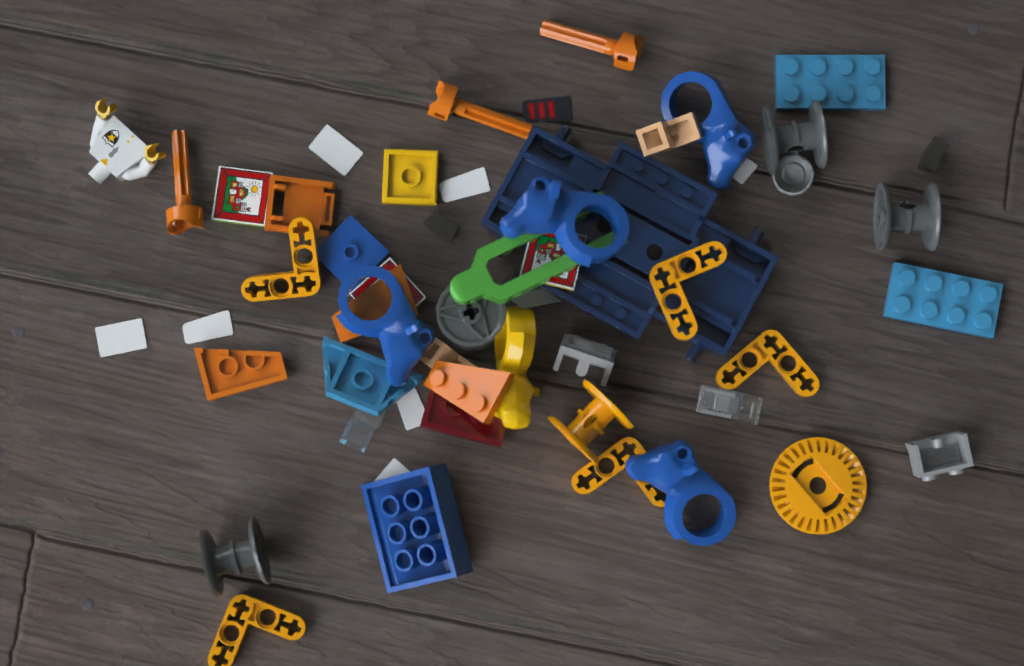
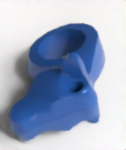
(724, 139)
(552, 210)
(399, 330)
(681, 478)

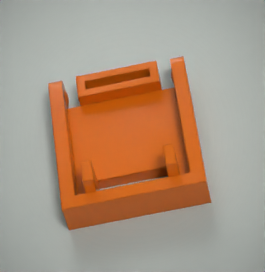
(302, 198)

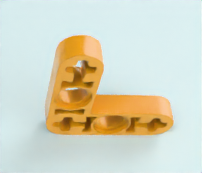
(300, 271)
(677, 276)
(765, 354)
(651, 493)
(253, 618)

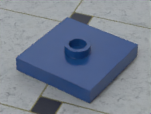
(349, 249)

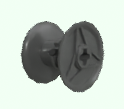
(794, 137)
(907, 216)
(466, 333)
(234, 557)

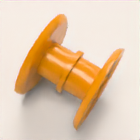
(591, 421)

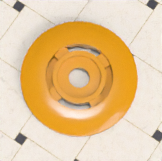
(838, 469)

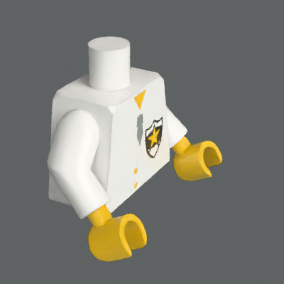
(119, 148)

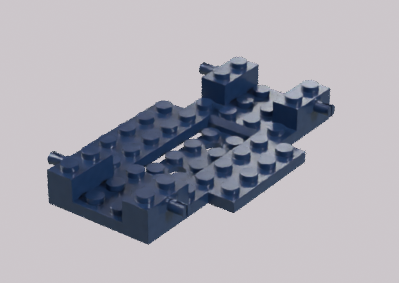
(666, 198)

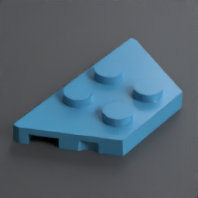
(360, 378)

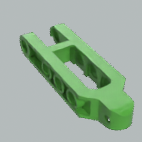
(478, 284)

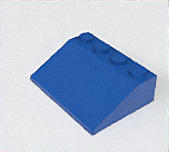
(417, 528)

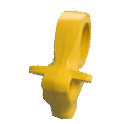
(514, 355)

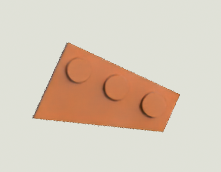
(373, 303)
(237, 371)
(470, 388)

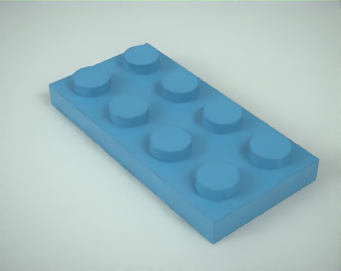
(832, 80)
(943, 300)

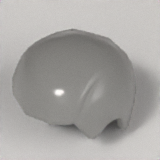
(793, 175)

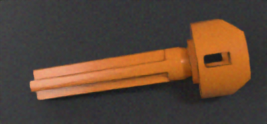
(623, 50)
(449, 103)
(184, 214)

